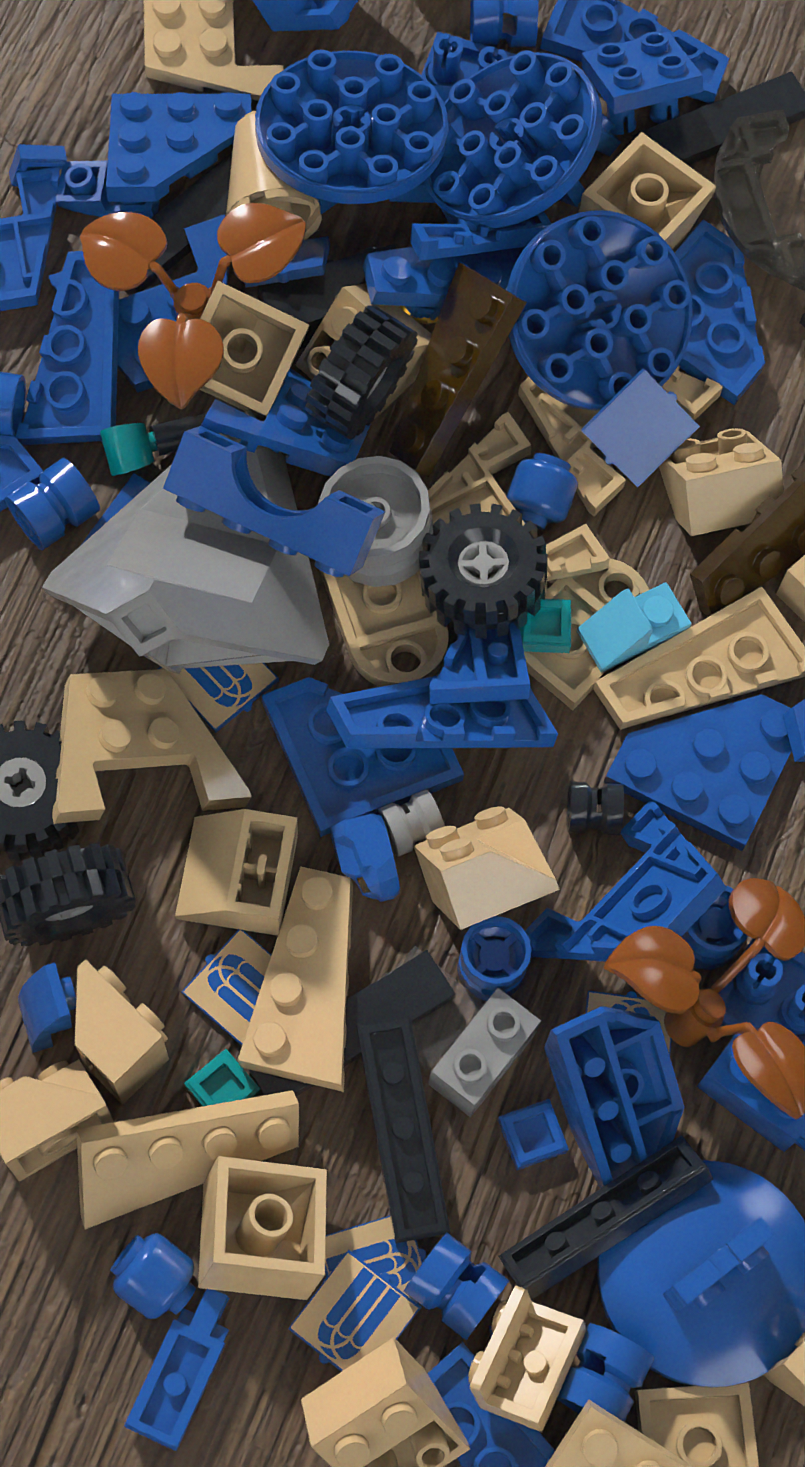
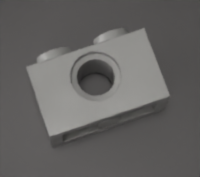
(484, 1052)

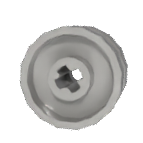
(407, 518)

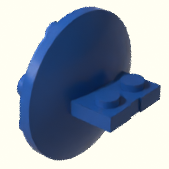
(351, 127)
(516, 140)
(599, 307)
(712, 1282)

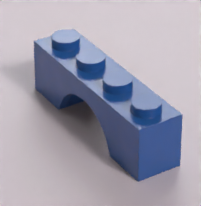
(215, 476)

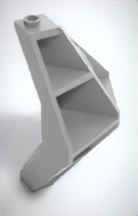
(194, 588)

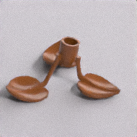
(188, 352)
(660, 970)

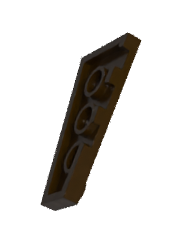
(458, 357)
(757, 553)

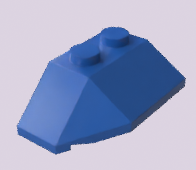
(615, 1088)

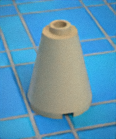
(256, 183)

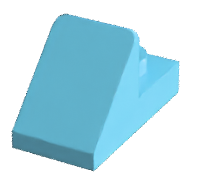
(632, 625)

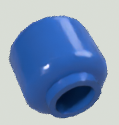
(543, 490)
(153, 1276)

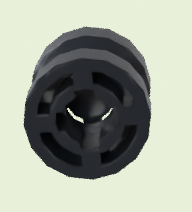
(583, 803)

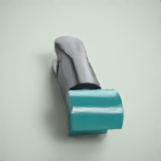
(132, 448)

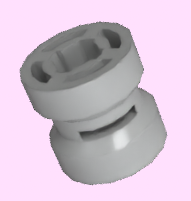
(411, 821)

